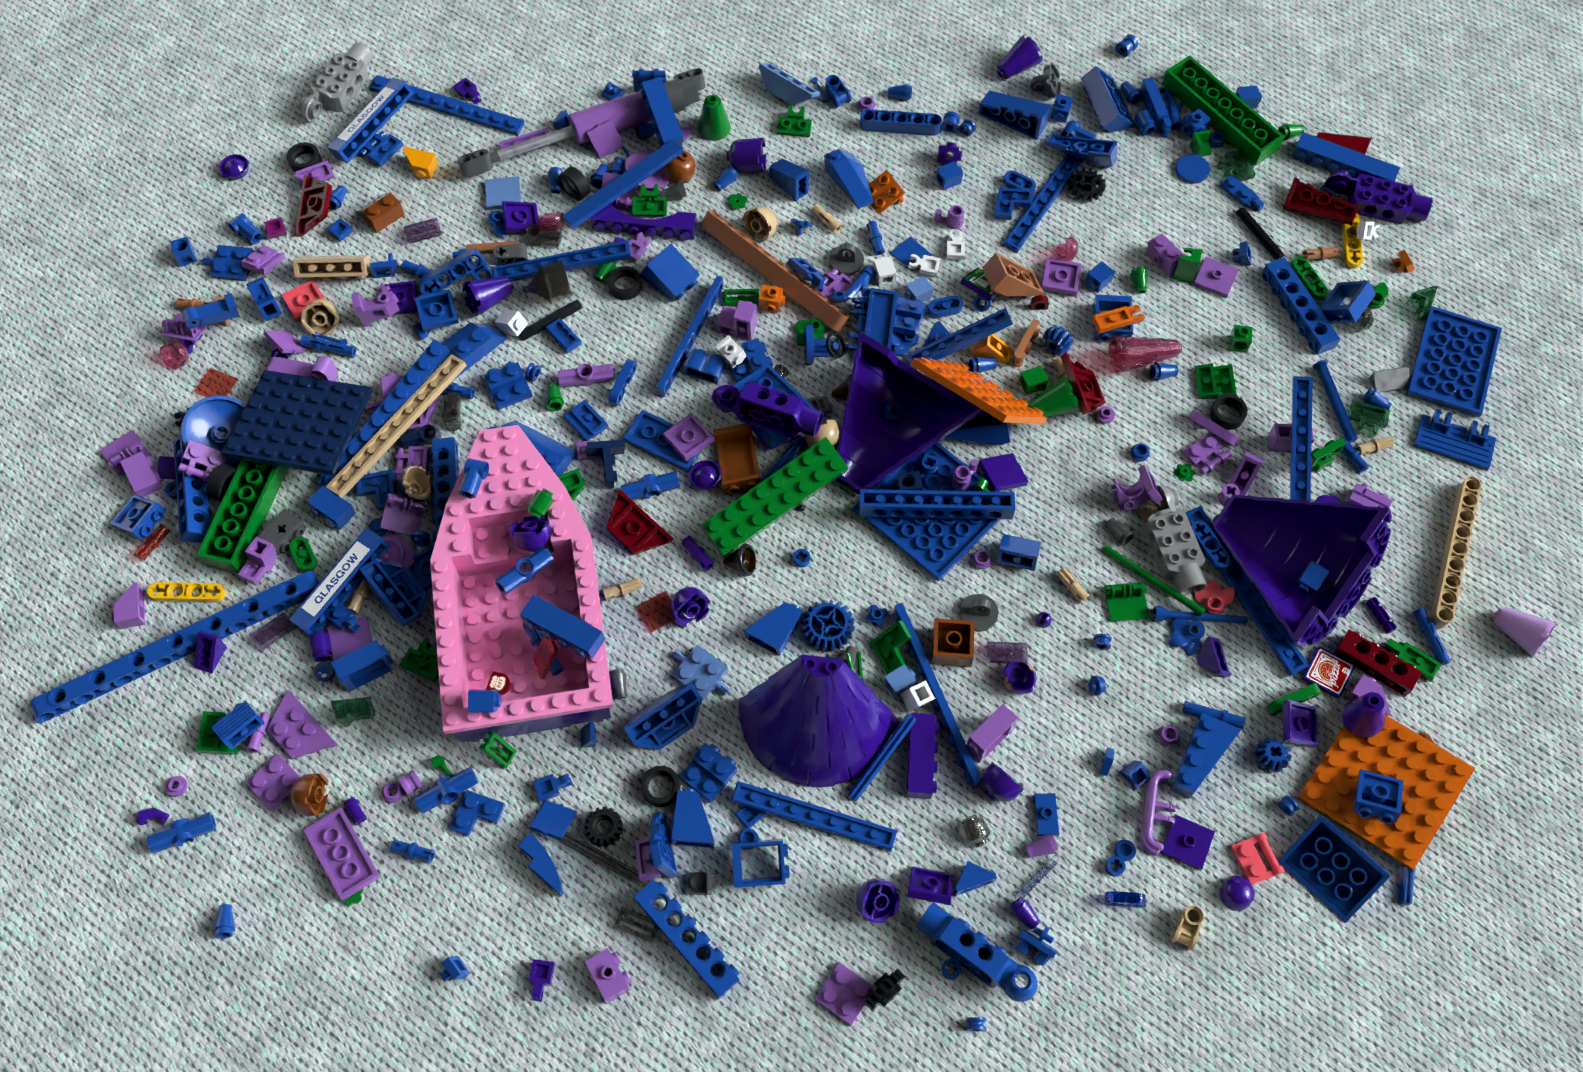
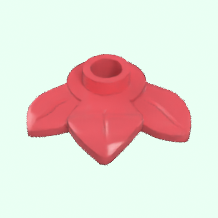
(1215, 595)

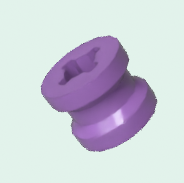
(410, 782)

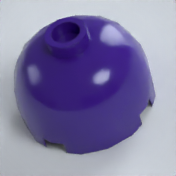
(531, 533)
(691, 602)
(1000, 784)
(877, 900)

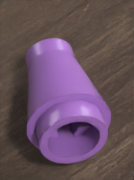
(1042, 846)

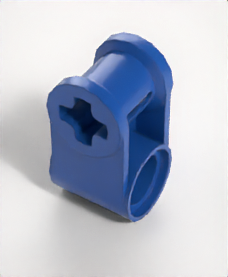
(837, 91)

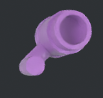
(954, 218)
(962, 476)

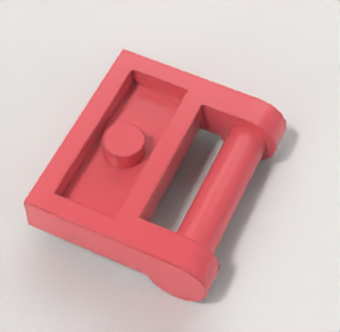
(1251, 862)

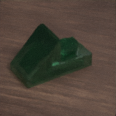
(1423, 300)
(352, 709)

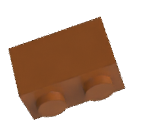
(382, 211)

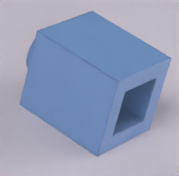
(919, 289)
(900, 680)

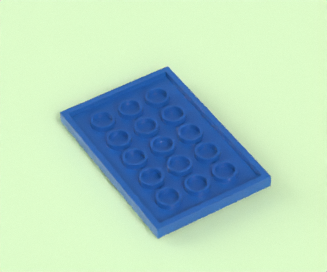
(1454, 361)

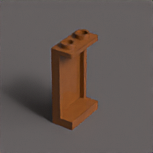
(737, 458)

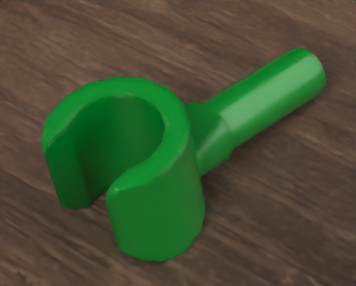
(981, 485)
(438, 761)

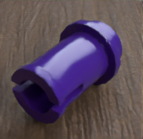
(355, 811)

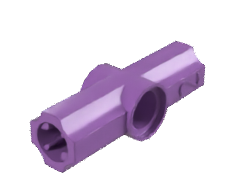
(595, 374)

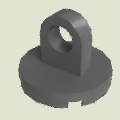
(1048, 80)
(846, 259)
(981, 610)

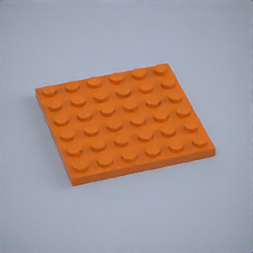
(979, 391)
(1430, 787)

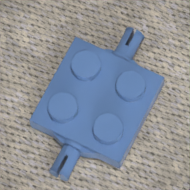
(701, 670)

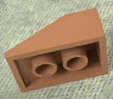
(1010, 277)

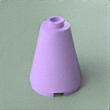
(1524, 628)

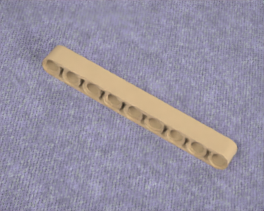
(1468, 493)

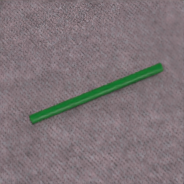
(1153, 580)

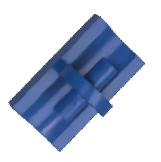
(1045, 951)

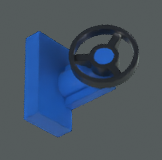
(821, 347)

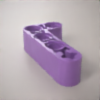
(322, 369)

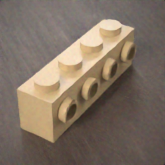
(332, 266)

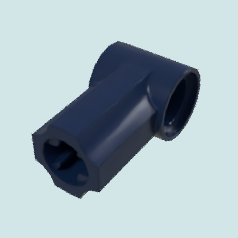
(419, 436)

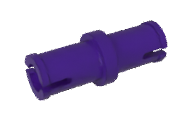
(697, 553)

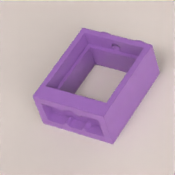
(991, 733)

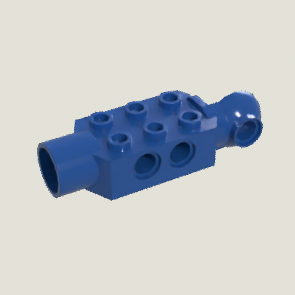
(995, 971)

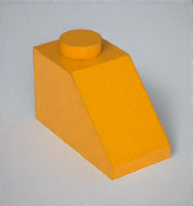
(421, 162)
(992, 348)

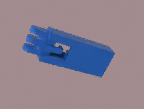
(1154, 103)

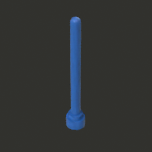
(1162, 614)

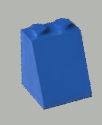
(670, 273)

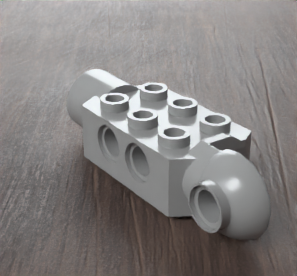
(338, 82)
(1175, 544)

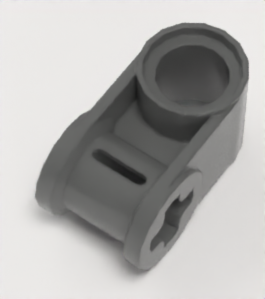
(511, 253)

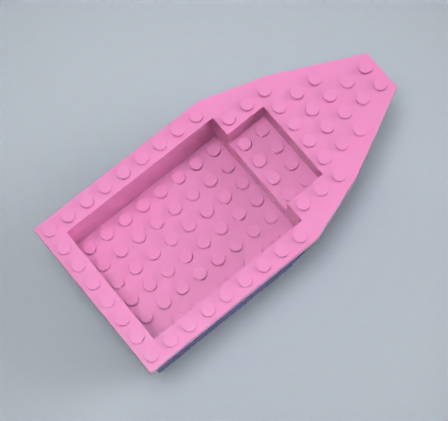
(482, 627)

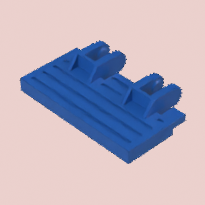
(880, 316)
(1453, 442)

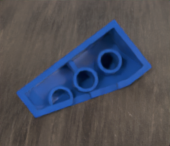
(1094, 151)

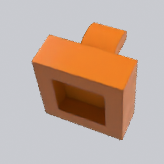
(1405, 262)

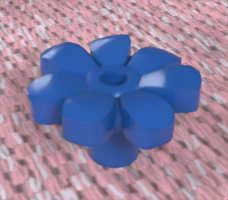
(800, 225)

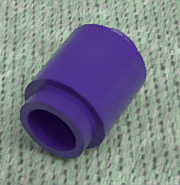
(320, 646)

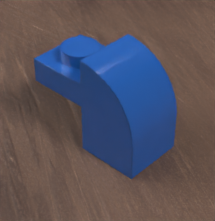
(264, 299)

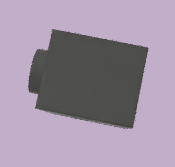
(283, 531)

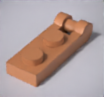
(1025, 344)

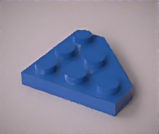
(661, 848)

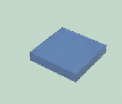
(502, 190)

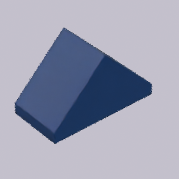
(973, 878)

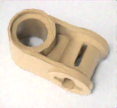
(1186, 931)

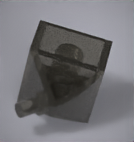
(550, 282)

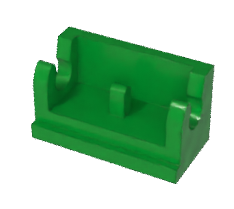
(1188, 265)

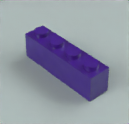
(921, 756)

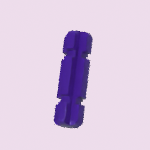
(1381, 615)

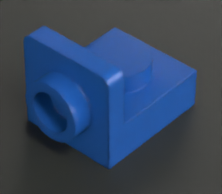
(384, 269)

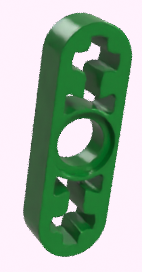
(1309, 271)
(1299, 696)

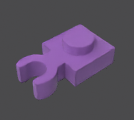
(638, 247)

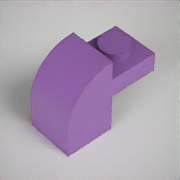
(261, 560)

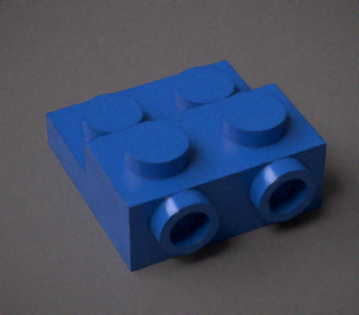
(436, 310)
(908, 316)
(755, 359)
(508, 385)
(138, 517)
(709, 771)
(1378, 797)

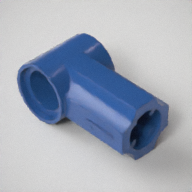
(1074, 129)
(245, 228)
(473, 474)

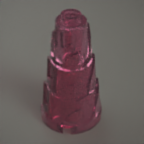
(1140, 351)

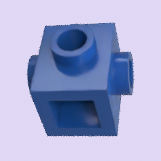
(1195, 122)

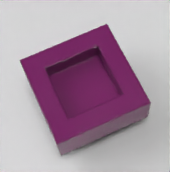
(275, 227)

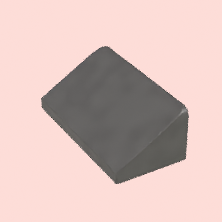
(1390, 379)

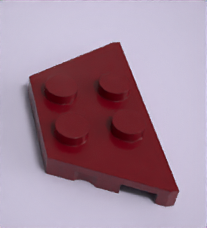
(313, 204)
(1083, 384)
(635, 527)

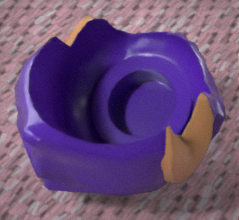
(1019, 677)

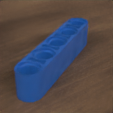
(900, 122)

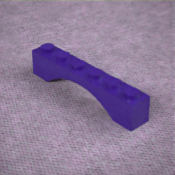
(678, 225)

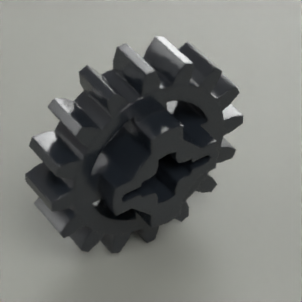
(1086, 184)
(884, 989)

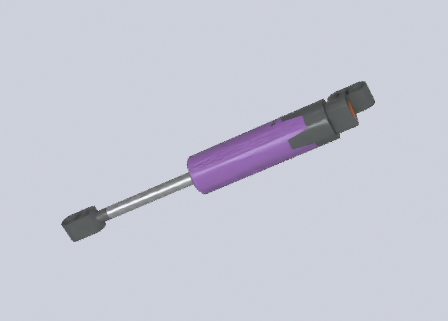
(623, 111)

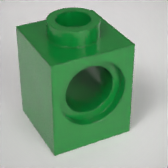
(1240, 338)
(1034, 380)

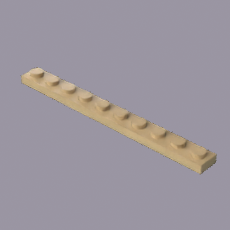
(396, 426)

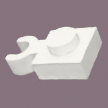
(1366, 230)
(955, 247)
(928, 265)

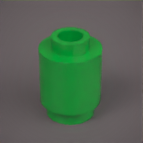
(540, 503)

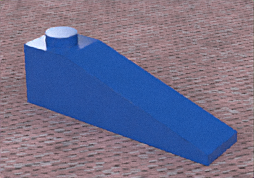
(849, 176)
(984, 430)

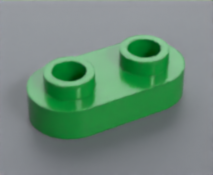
(304, 555)

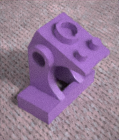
(375, 309)
(1138, 493)

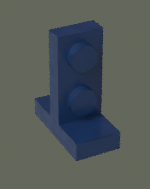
(607, 450)

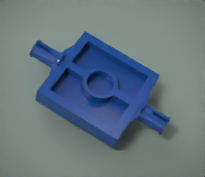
(228, 263)

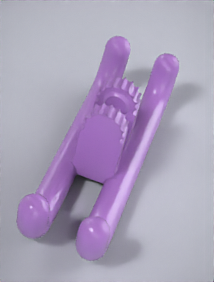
(1149, 815)

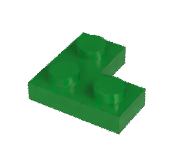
(886, 646)

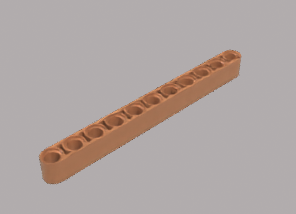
(774, 271)

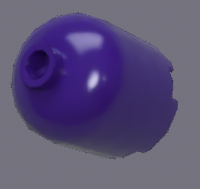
(747, 155)

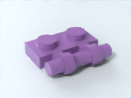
(840, 283)
(1205, 448)
(203, 456)
(415, 457)

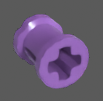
(1227, 491)

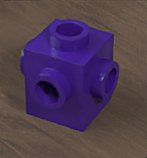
(944, 149)

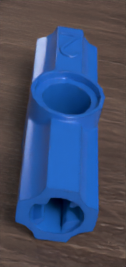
(651, 485)
(515, 577)
(446, 790)
(181, 832)

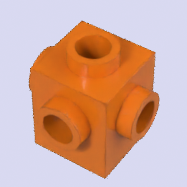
(771, 298)

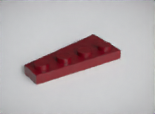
(1309, 201)

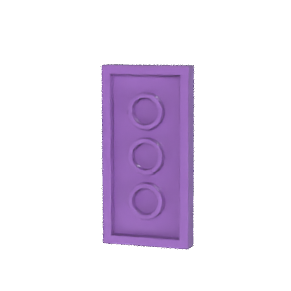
(341, 853)

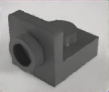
(700, 883)

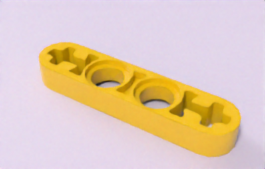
(1352, 239)
(186, 594)

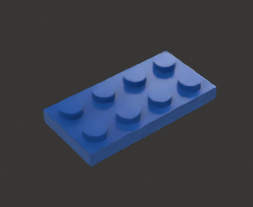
(647, 435)

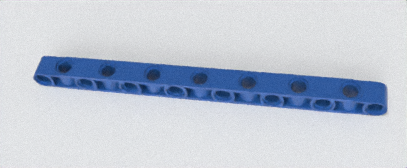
(164, 650)

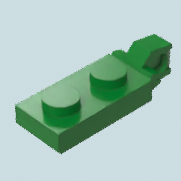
(1414, 656)

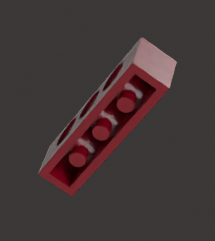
(1388, 661)

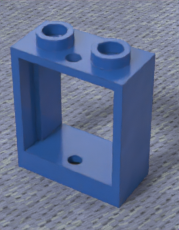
(1362, 295)
(1108, 303)
(363, 665)
(737, 863)

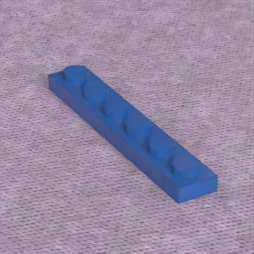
(964, 337)

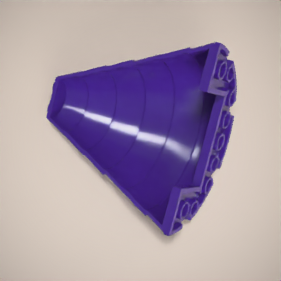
(879, 446)
(1278, 539)
(815, 722)

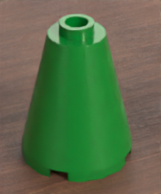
(713, 119)
(1056, 399)

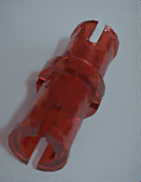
(146, 549)

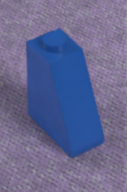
(790, 178)
(775, 628)
(690, 821)

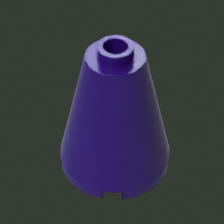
(1019, 58)
(486, 293)
(1365, 715)

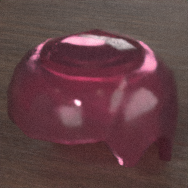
(551, 221)
(1070, 248)
(172, 353)

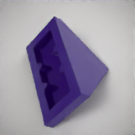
(208, 651)
(1213, 657)

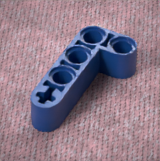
(454, 275)

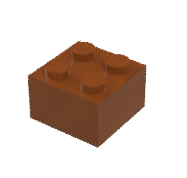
(953, 642)

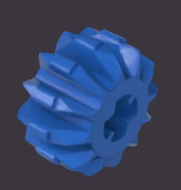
(1057, 340)
(1264, 754)

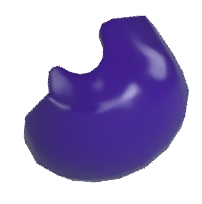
(1237, 893)

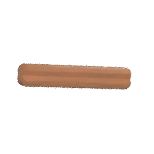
(485, 248)

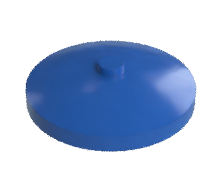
(212, 422)

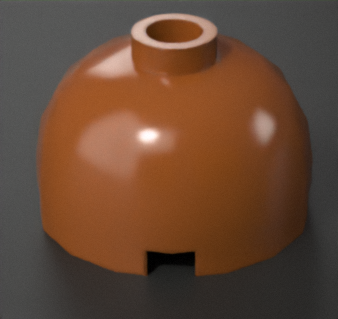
(680, 169)
(308, 794)

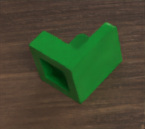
(1199, 143)

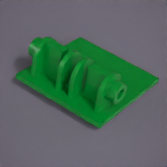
(1126, 601)

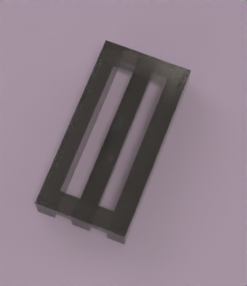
(635, 933)

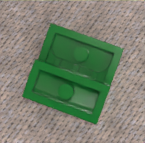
(1215, 380)

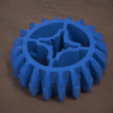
(814, 616)

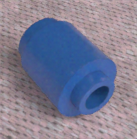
(1145, 122)

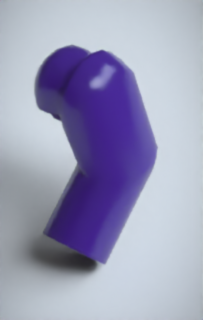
(151, 813)

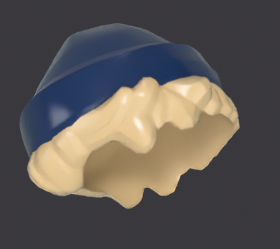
(415, 484)

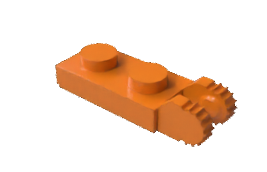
(1117, 318)

